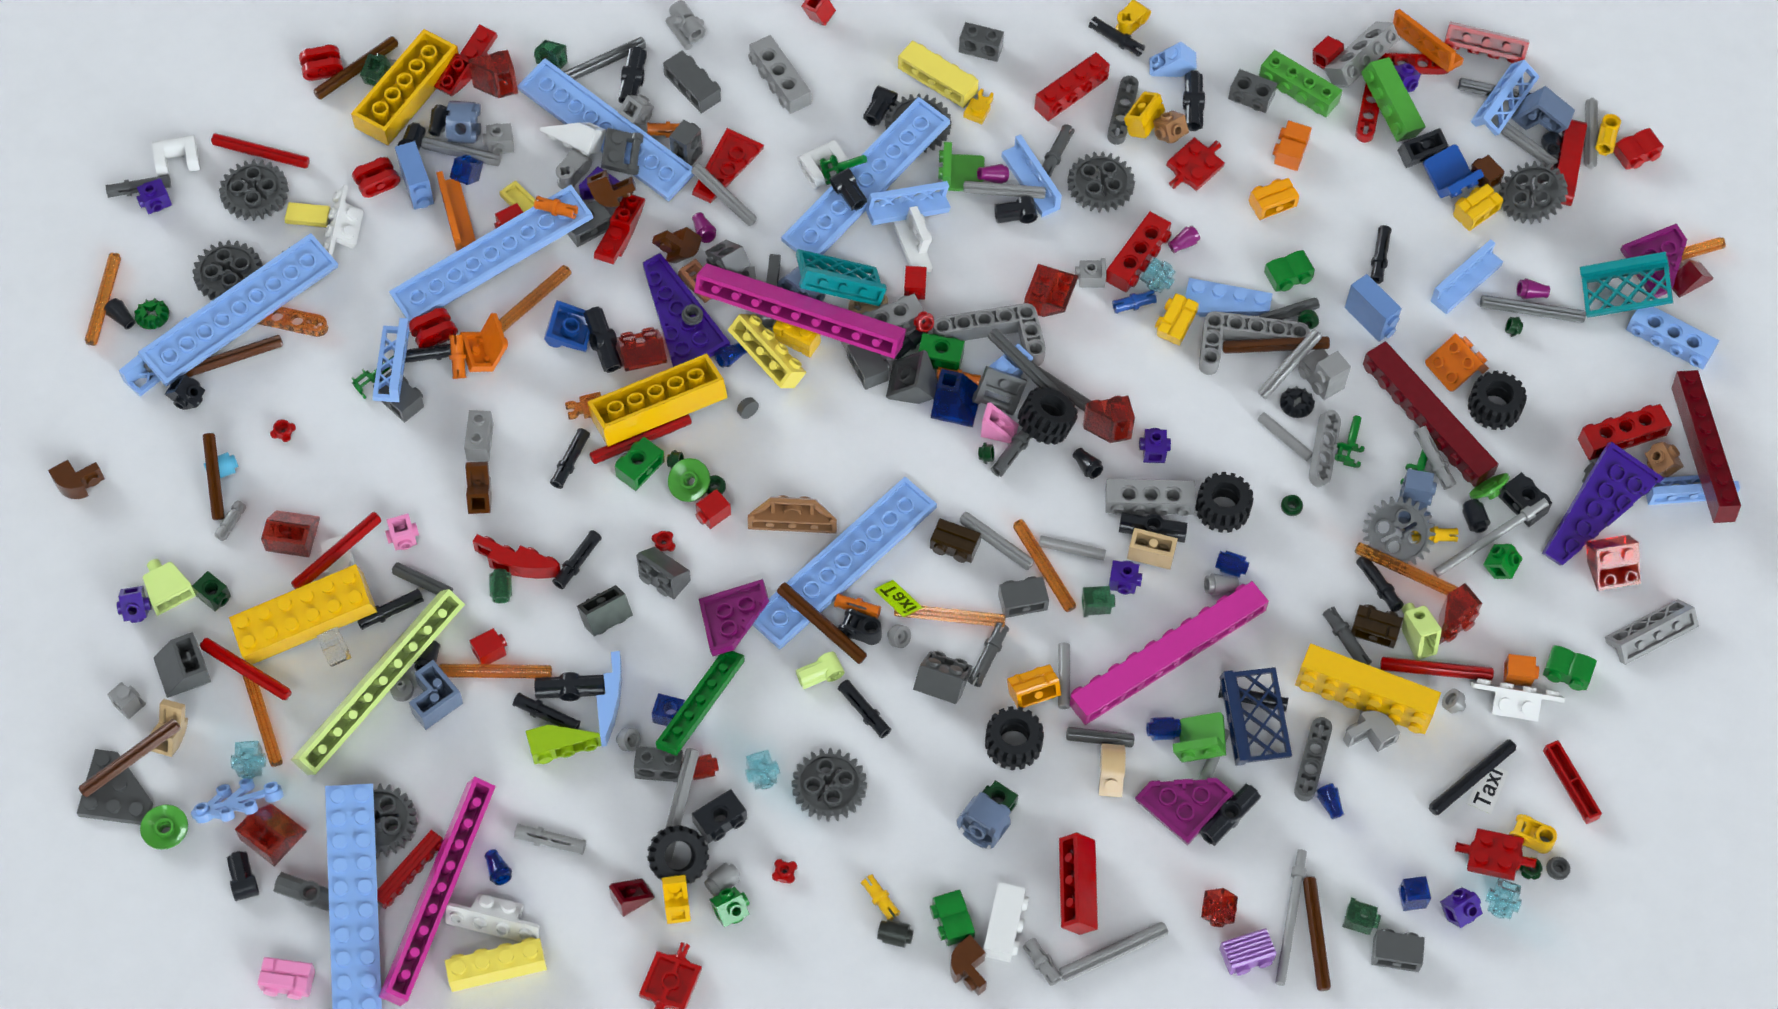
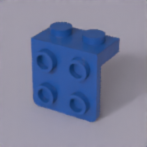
(1450, 172)

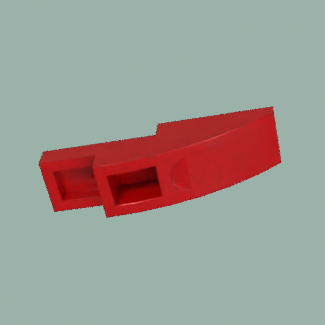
(457, 72)
(620, 230)
(522, 563)

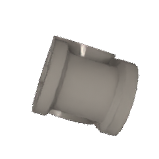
(572, 169)

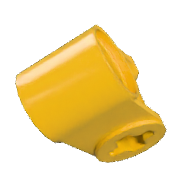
(1132, 17)
(1532, 832)

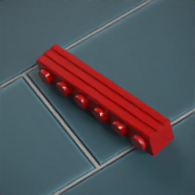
(1572, 782)
(407, 870)

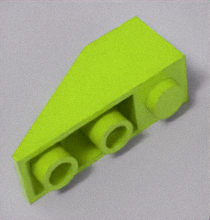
(555, 741)

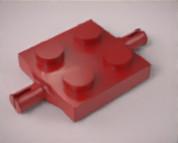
(1195, 164)
(1495, 854)
(670, 980)

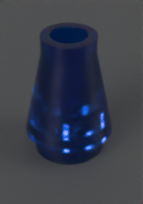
(729, 354)
(1330, 799)
(498, 869)

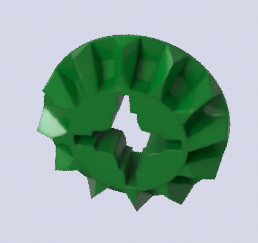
(151, 321)

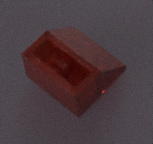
(494, 74)
(1050, 290)
(641, 349)
(1110, 418)
(290, 533)
(1614, 562)
(1458, 612)
(270, 833)

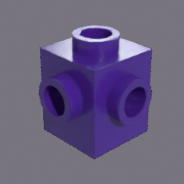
(1408, 75)
(153, 196)
(1154, 445)
(1125, 577)
(133, 604)
(1461, 907)

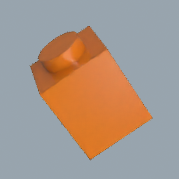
(1520, 670)

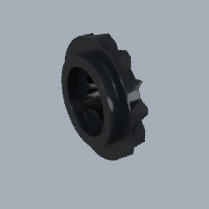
(1301, 409)

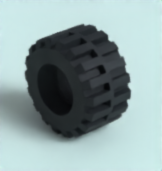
(1501, 386)
(1047, 415)
(1222, 517)
(1014, 721)
(672, 834)

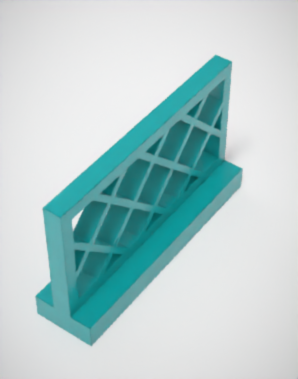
(1621, 269)
(843, 285)

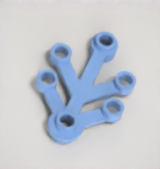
(225, 810)

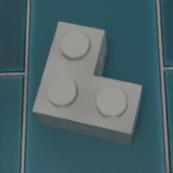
(1324, 372)

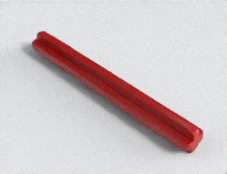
(260, 150)
(608, 452)
(337, 550)
(1436, 668)
(245, 669)

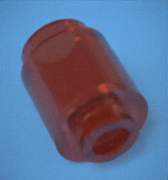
(705, 767)

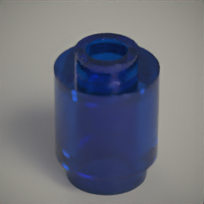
(1232, 563)
(1163, 728)

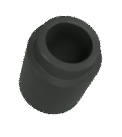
(895, 933)

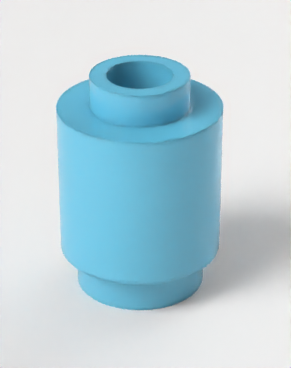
(226, 464)

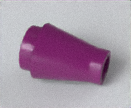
(994, 173)
(704, 228)
(1185, 239)
(1530, 289)

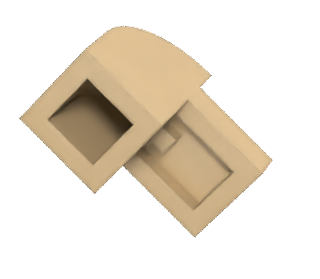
(167, 711)
(1112, 770)

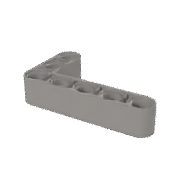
(994, 319)
(1246, 326)

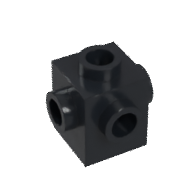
(185, 392)

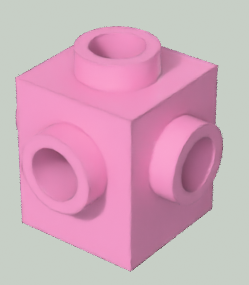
(402, 532)

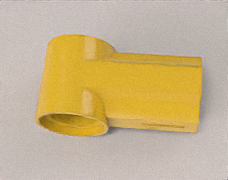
(1608, 134)

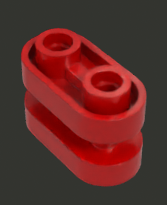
(320, 62)
(375, 177)
(432, 328)

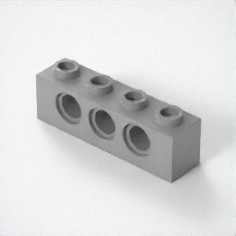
(1361, 52)
(780, 74)
(906, 306)
(1159, 490)

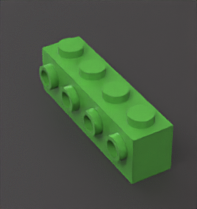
(1301, 83)
(1393, 99)

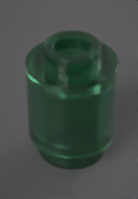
(500, 586)

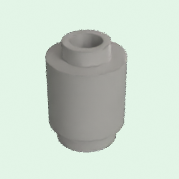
(723, 877)

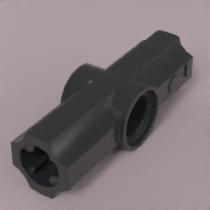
(633, 73)
(1194, 100)
(602, 339)
(1165, 527)
(569, 686)
(1221, 823)

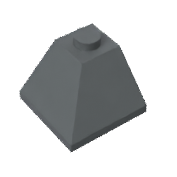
(912, 379)

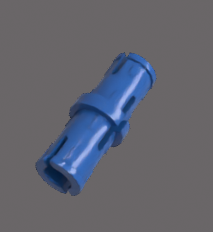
(1134, 301)

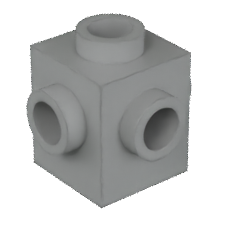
(636, 109)
(499, 138)

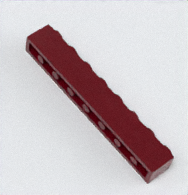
(1429, 411)
(1706, 447)

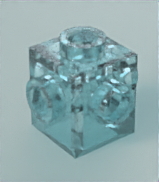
(1158, 275)
(248, 759)
(761, 770)
(1504, 899)

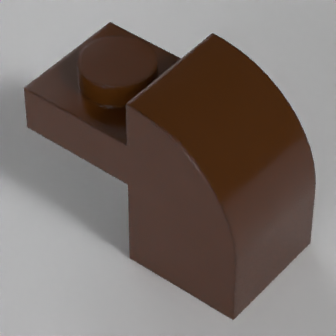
(607, 193)
(679, 245)
(72, 483)
(478, 487)
(964, 960)

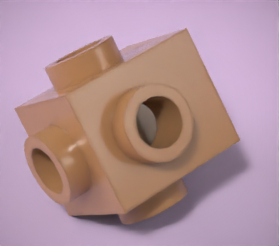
(1170, 126)
(1664, 459)

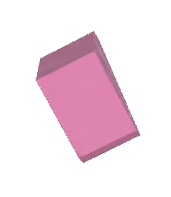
(998, 425)

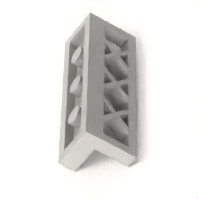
(1654, 632)

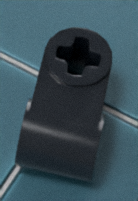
(857, 624)

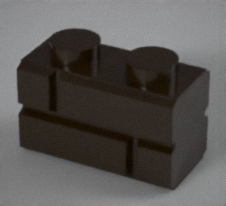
(955, 541)
(1376, 625)

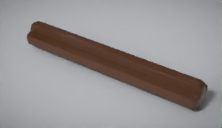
(213, 476)

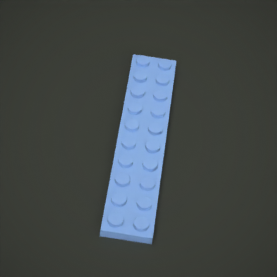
(574, 103)
(885, 163)
(487, 257)
(238, 309)
(846, 559)
(353, 897)

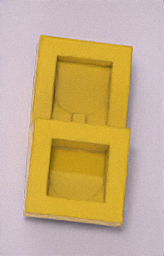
(676, 899)

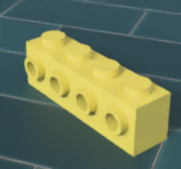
(938, 73)
(766, 350)
(495, 964)

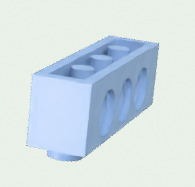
(1684, 336)

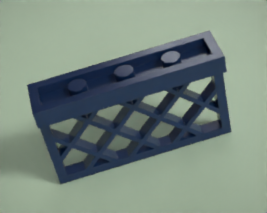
(1236, 721)

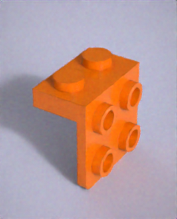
(485, 347)
(1456, 362)

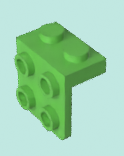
(958, 168)
(1201, 737)

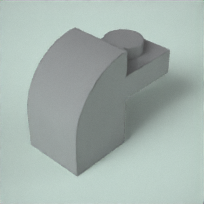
(1375, 727)

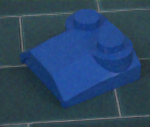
(567, 327)

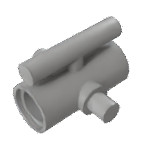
(685, 24)

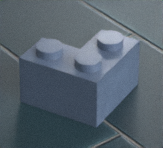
(1544, 108)
(1420, 488)
(438, 698)

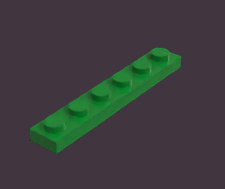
(699, 702)

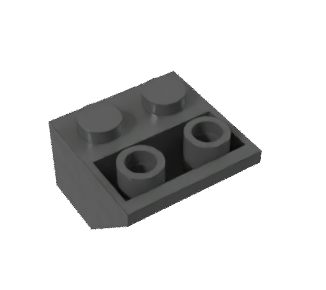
(662, 572)
(181, 665)
(942, 677)

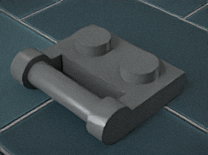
(615, 148)
(1002, 384)

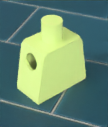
(166, 586)
(1420, 631)

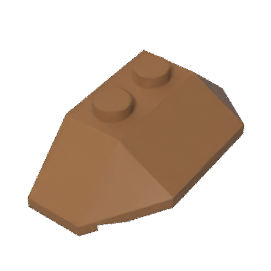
(792, 514)

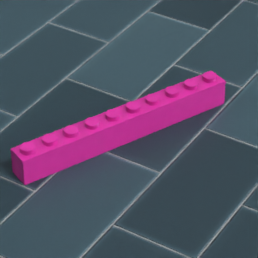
(800, 310)
(1168, 652)
(437, 892)

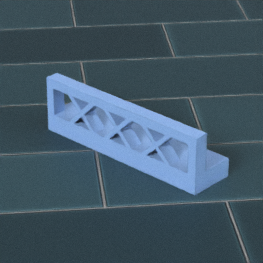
(1499, 95)
(1031, 173)
(895, 210)
(1466, 278)
(397, 363)
(134, 370)
(1678, 493)

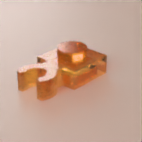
(581, 407)

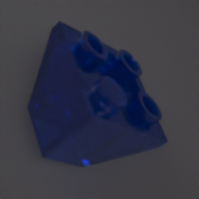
(954, 399)

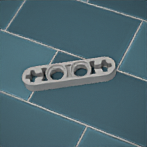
(1320, 446)

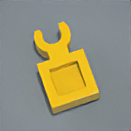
(978, 109)

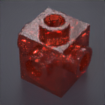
(1219, 907)

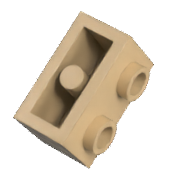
(1152, 548)

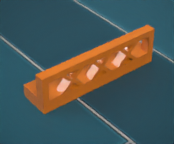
(1426, 42)
(456, 211)

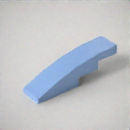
(609, 702)

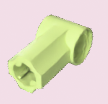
(825, 668)

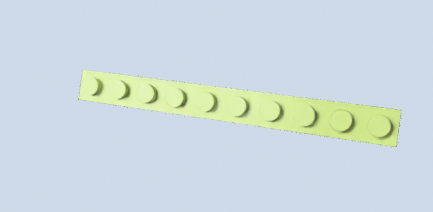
(377, 682)

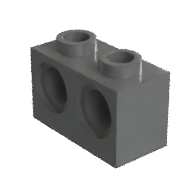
(981, 41)
(1252, 91)
(686, 142)
(728, 256)
(657, 764)

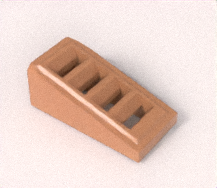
(689, 280)

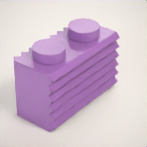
(1248, 952)

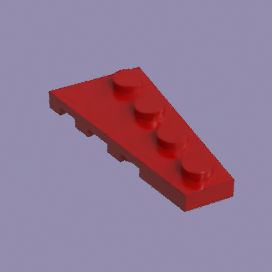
(728, 161)

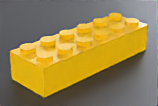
(404, 87)
(657, 399)
(302, 614)
(1367, 688)

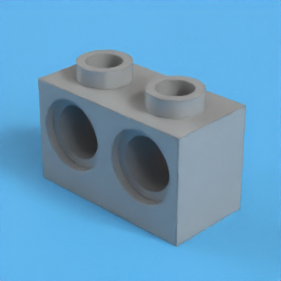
(478, 436)

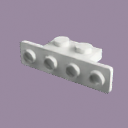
(344, 222)
(914, 238)
(1516, 702)
(492, 917)

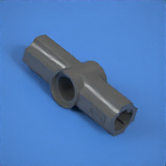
(296, 889)

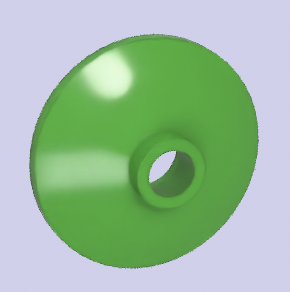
(681, 474)
(1490, 487)
(160, 818)

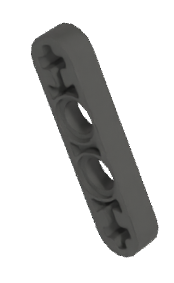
(1120, 109)
(772, 278)
(1312, 758)

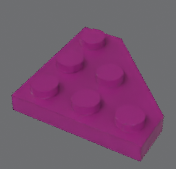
(1665, 240)
(731, 614)
(1184, 804)

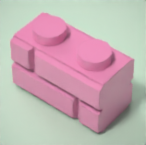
(286, 978)

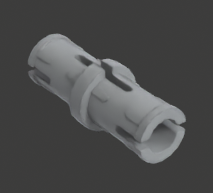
(1042, 961)

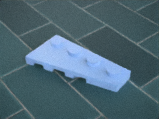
(1227, 298)

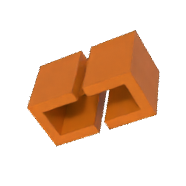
(1292, 145)

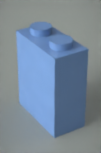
(414, 175)
(1373, 308)

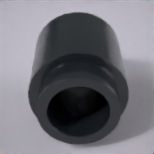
(1475, 516)

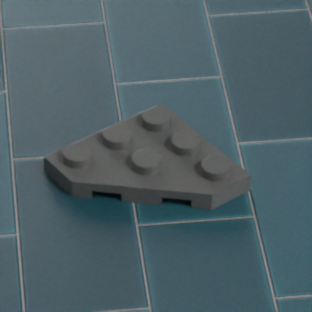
(117, 800)

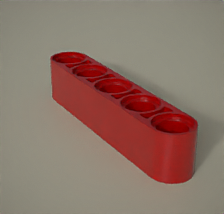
(1570, 156)

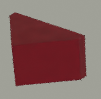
(1691, 277)
(630, 895)

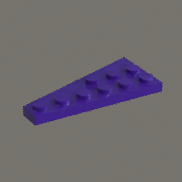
(670, 298)
(1605, 495)

